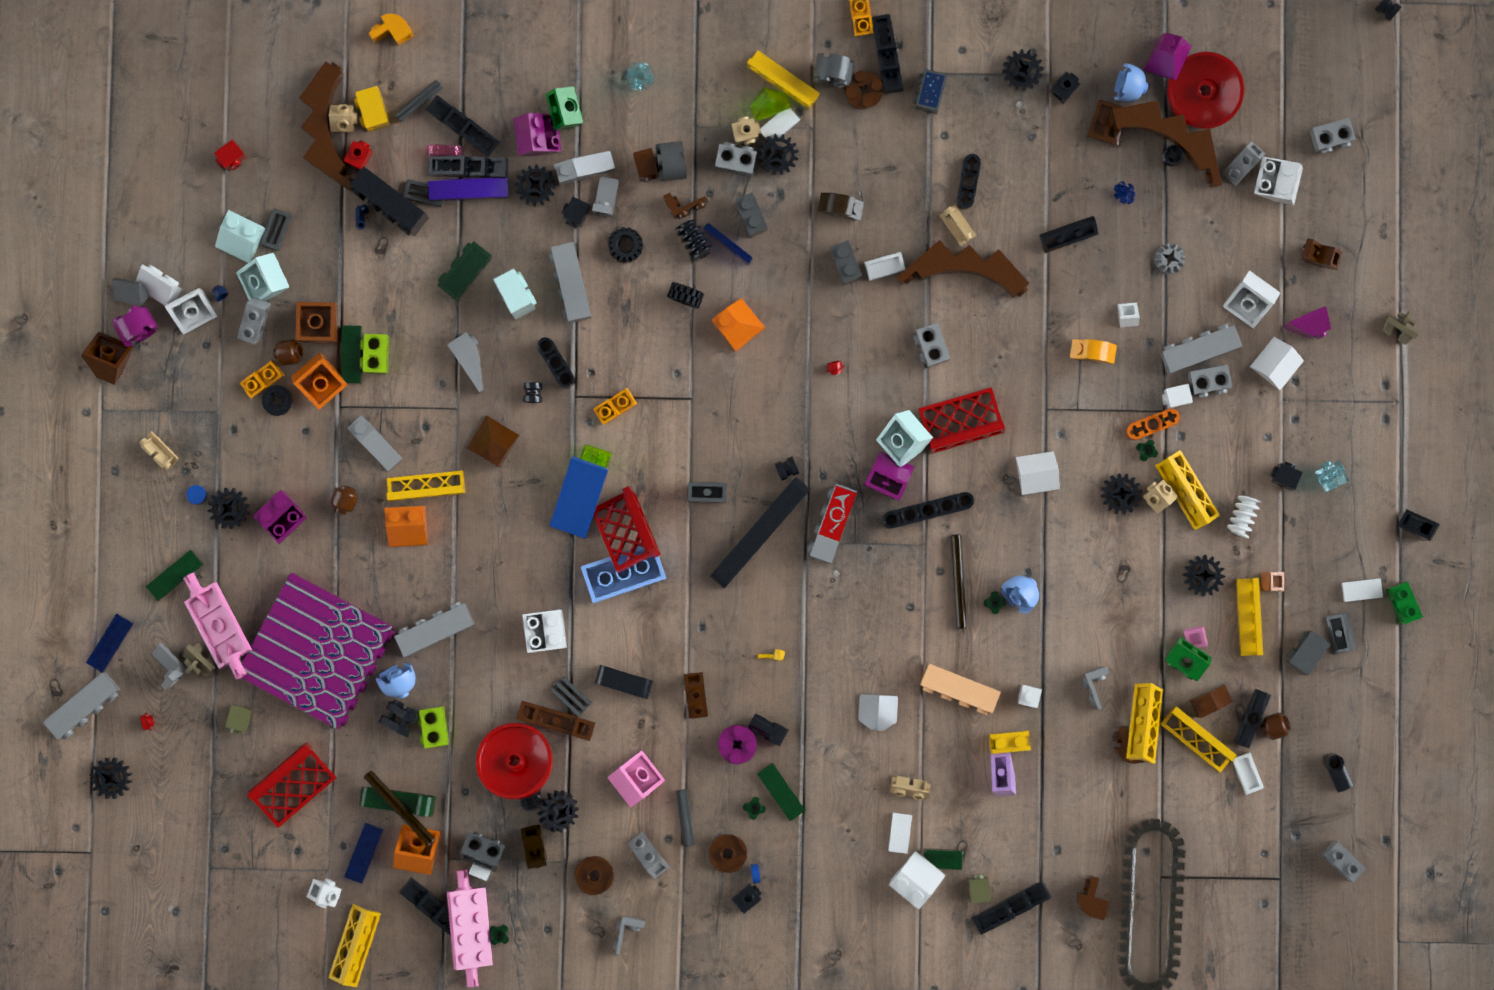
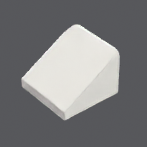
(1128, 315)
(479, 872)

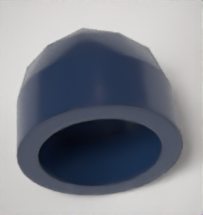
(219, 293)

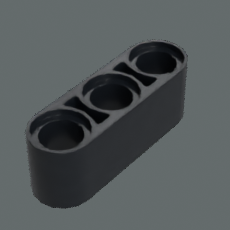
(552, 354)
(623, 681)

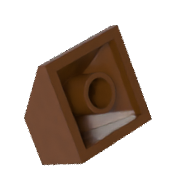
(106, 357)
(493, 441)

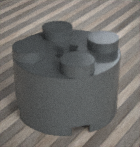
(833, 69)
(671, 161)

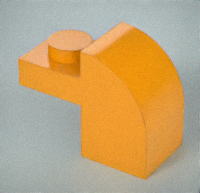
(392, 24)
(1093, 350)

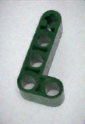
(416, 803)

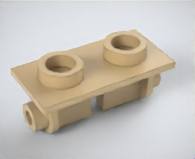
(957, 225)
(164, 456)
(919, 790)

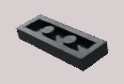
(1068, 234)

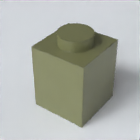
(238, 719)
(979, 888)

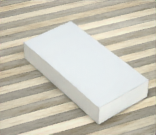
(780, 124)
(884, 266)
(1362, 590)
(1247, 773)
(900, 833)

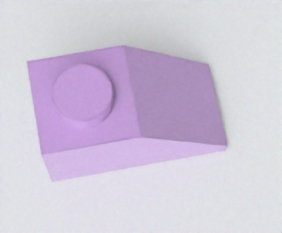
(1003, 775)

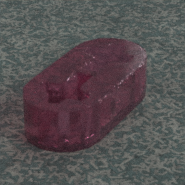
(444, 150)

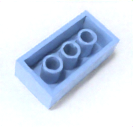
(606, 583)

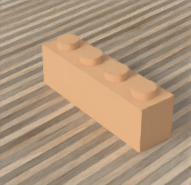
(959, 688)

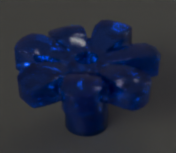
(1124, 192)

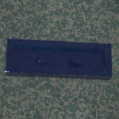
(728, 244)
(109, 643)
(363, 853)

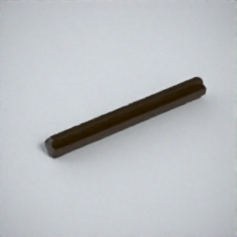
(958, 579)
(399, 808)

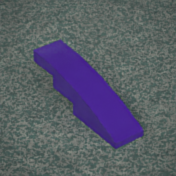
(467, 189)

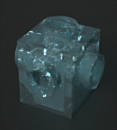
(640, 69)
(1331, 475)

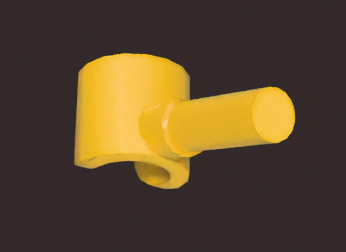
(778, 655)

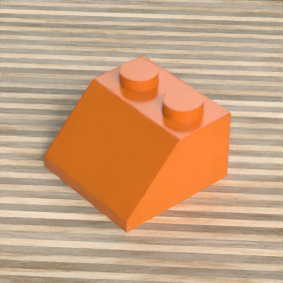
(318, 381)
(406, 526)
(413, 853)

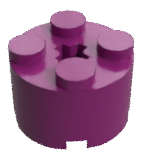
(135, 325)
(736, 755)

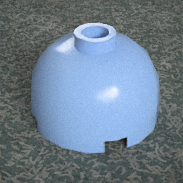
(1130, 84)
(1021, 592)
(397, 681)

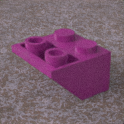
(536, 135)
(888, 477)
(280, 516)

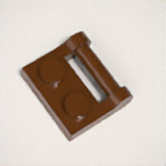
(1100, 125)

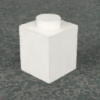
(1177, 396)
(1029, 696)

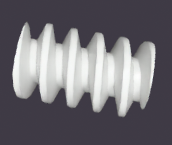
(1243, 516)

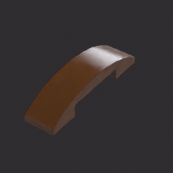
(555, 720)

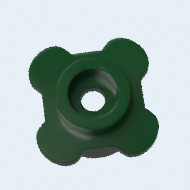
(1148, 445)
(994, 597)
(754, 813)
(502, 930)

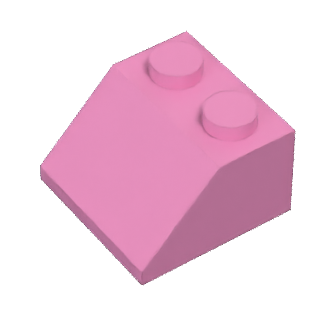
(636, 779)

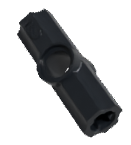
(1246, 730)

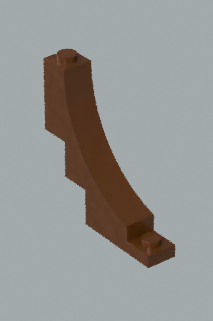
(319, 97)
(1195, 145)
(940, 261)

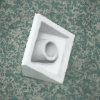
(191, 310)
(1277, 363)
(1038, 473)

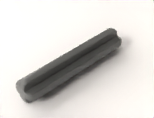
(418, 101)
(685, 817)

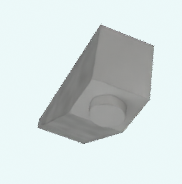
(584, 167)
(468, 356)
(374, 443)

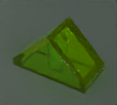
(769, 103)
(596, 456)

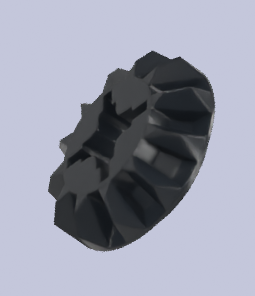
(268, 399)

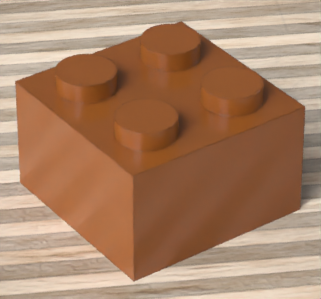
(316, 322)

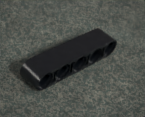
(937, 510)

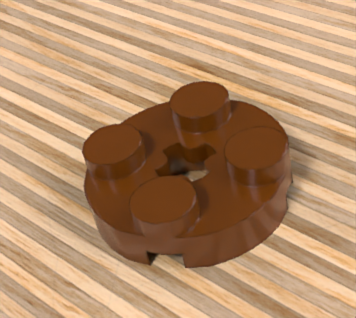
(865, 101)
(717, 850)
(584, 880)

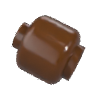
(288, 352)
(344, 499)
(1276, 726)

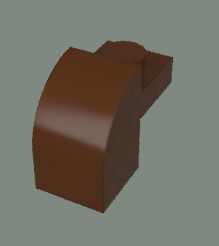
(1321, 255)
(1121, 751)
(1089, 903)

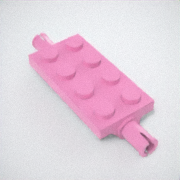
(217, 625)
(469, 928)

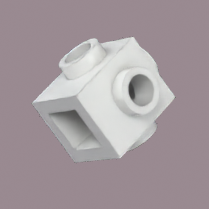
(324, 893)

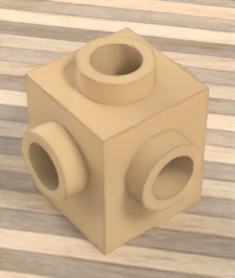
(342, 118)
(745, 124)
(1159, 496)

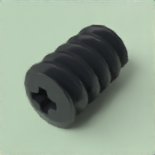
(694, 240)

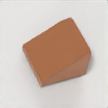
(1272, 581)

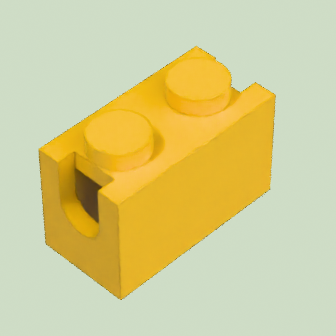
(372, 108)
(1009, 742)

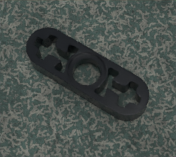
(971, 196)

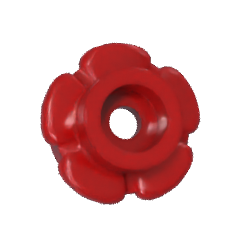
(835, 367)
(147, 722)

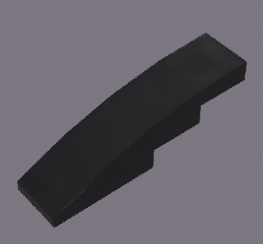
(887, 54)
(462, 125)
(468, 166)
(427, 903)
(1011, 907)

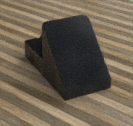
(1418, 525)

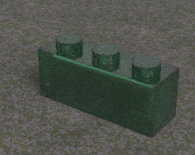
(464, 270)

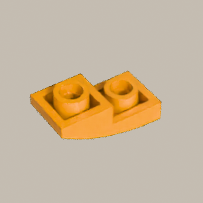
(861, 17)
(262, 379)
(615, 406)

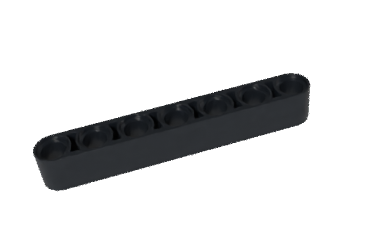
(760, 532)

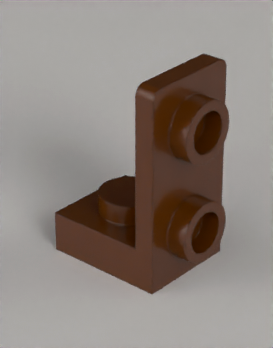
(673, 204)
(695, 695)

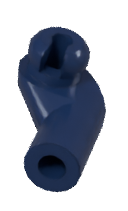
(359, 216)

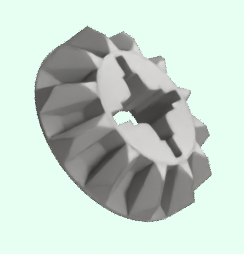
(1161, 261)

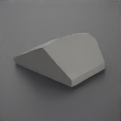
(878, 711)

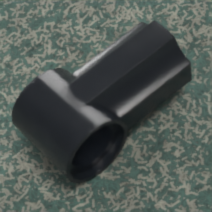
(771, 731)
(1338, 773)

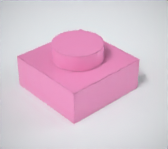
(1196, 636)

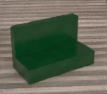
(944, 858)

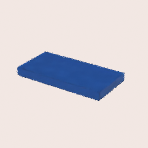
(578, 497)

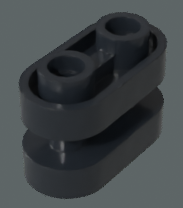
(408, 715)

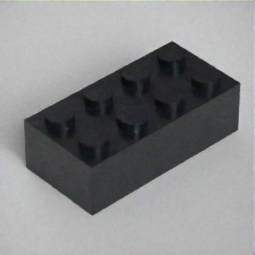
(385, 198)

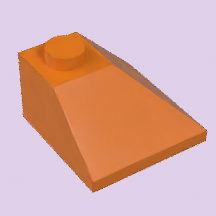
(738, 324)

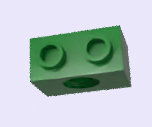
(564, 108)
(1404, 603)
(1184, 649)

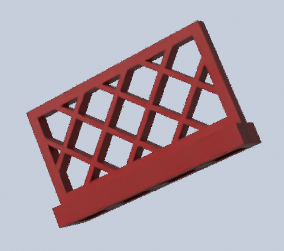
(970, 434)
(641, 527)
(277, 776)

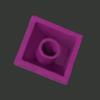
(1168, 56)
(1311, 324)

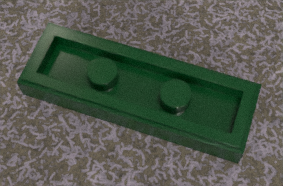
(351, 354)
(174, 575)
(781, 792)

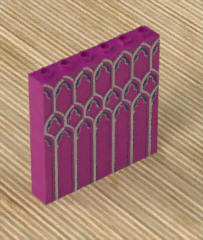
(316, 651)

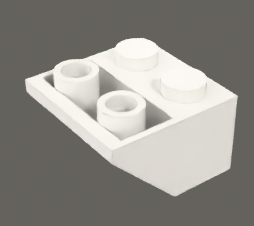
(1278, 180)
(160, 288)
(544, 631)

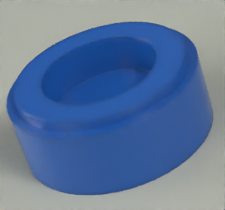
(196, 494)
(755, 873)

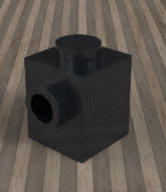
(1065, 87)
(575, 212)
(1286, 475)
(747, 898)

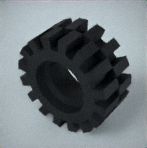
(625, 256)
(685, 295)

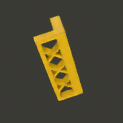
(783, 80)
(429, 492)
(1188, 501)
(1249, 617)
(1142, 722)
(1202, 733)
(357, 947)

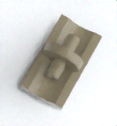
(1407, 331)
(196, 662)

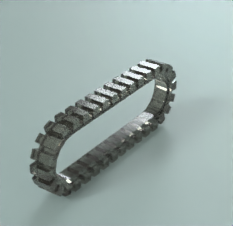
(1173, 902)

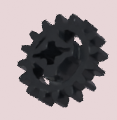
(1019, 62)
(773, 146)
(542, 180)
(1122, 503)
(223, 515)
(1203, 567)
(118, 782)
(566, 808)

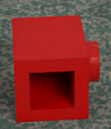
(358, 155)
(229, 156)

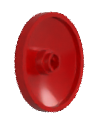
(1207, 90)
(514, 761)

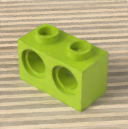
(380, 353)
(438, 726)

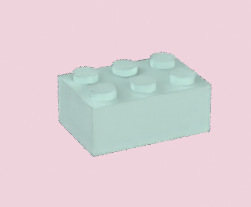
(513, 291)

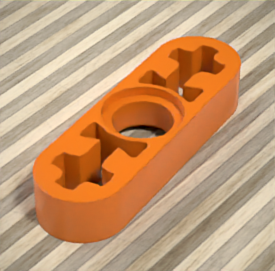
(1164, 414)

